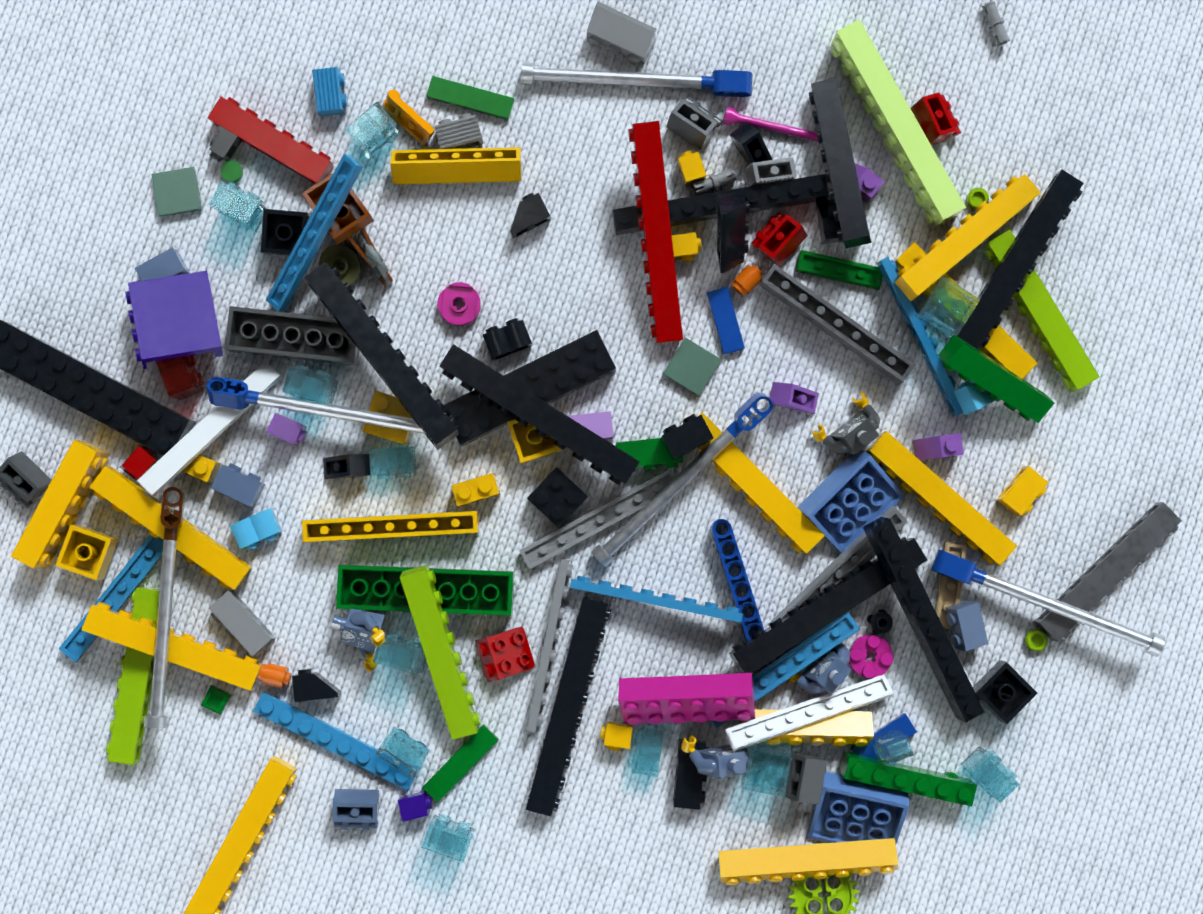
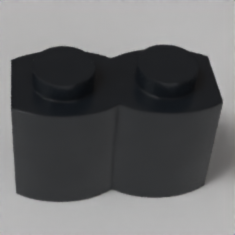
(507, 339)

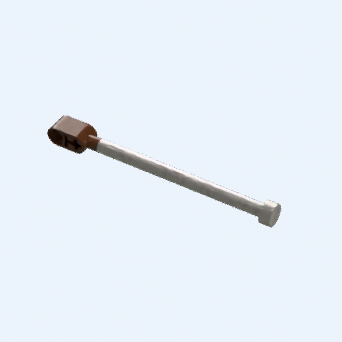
(156, 718)

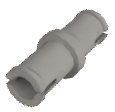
(995, 23)
(714, 181)

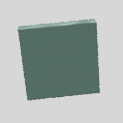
(176, 191)
(692, 366)

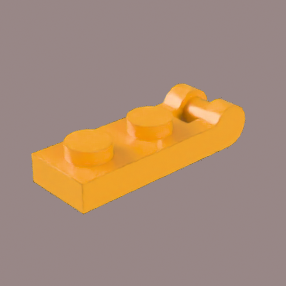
(407, 118)

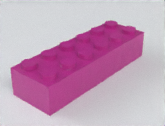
(687, 698)

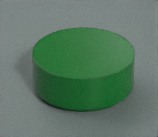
(231, 171)

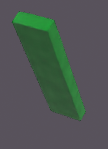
(470, 98)
(839, 270)
(460, 763)

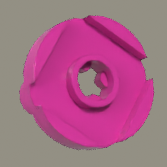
(452, 294)
(882, 660)

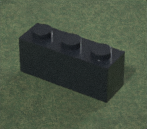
(688, 782)

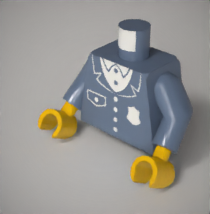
(362, 631)
(826, 672)
(717, 761)

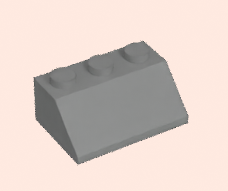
(621, 33)

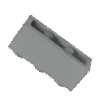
(241, 623)

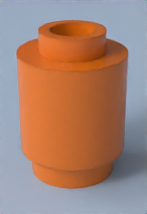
(747, 280)
(274, 675)

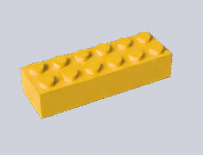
(60, 505)

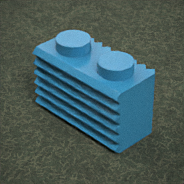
(329, 91)

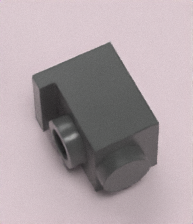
(224, 145)

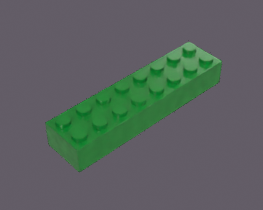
(461, 589)

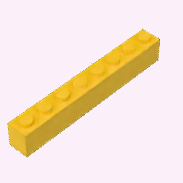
(967, 237)
(1000, 346)
(764, 495)
(942, 499)
(390, 526)
(191, 541)
(183, 648)
(242, 837)
(808, 860)

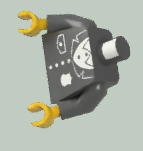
(854, 433)

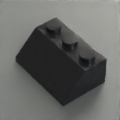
(731, 230)

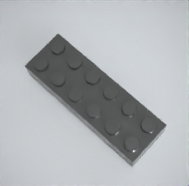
(289, 336)

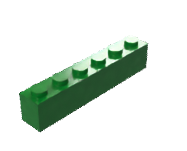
(995, 378)
(908, 779)

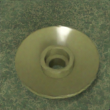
(340, 252)

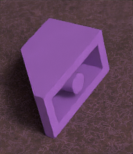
(868, 182)
(793, 397)
(287, 429)
(938, 447)

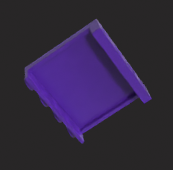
(173, 317)

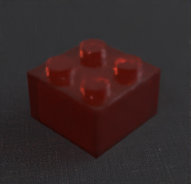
(181, 376)

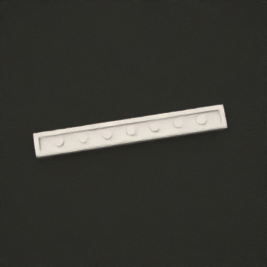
(203, 435)
(808, 712)

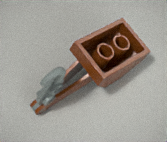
(351, 219)

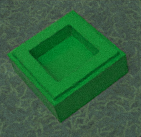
(216, 699)

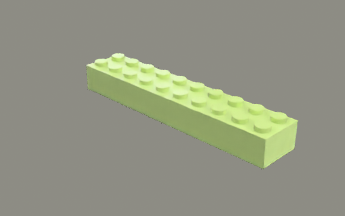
(896, 124)

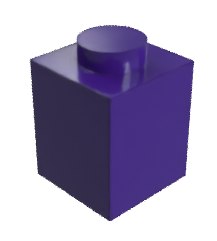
(414, 806)

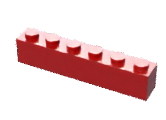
(270, 141)

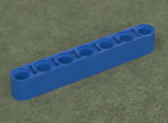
(740, 579)

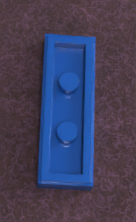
(725, 320)
(901, 722)

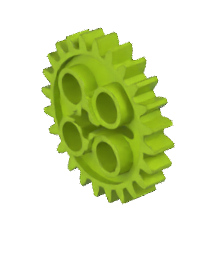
(843, 892)

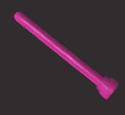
(733, 117)

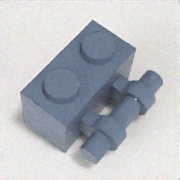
(355, 808)

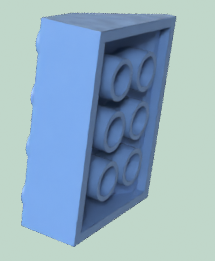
(850, 499)
(857, 811)

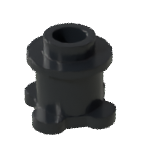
(874, 621)

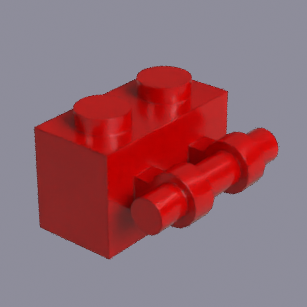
(936, 118)
(779, 238)

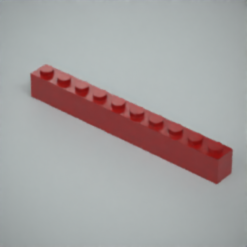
(657, 231)

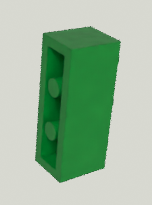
(649, 453)

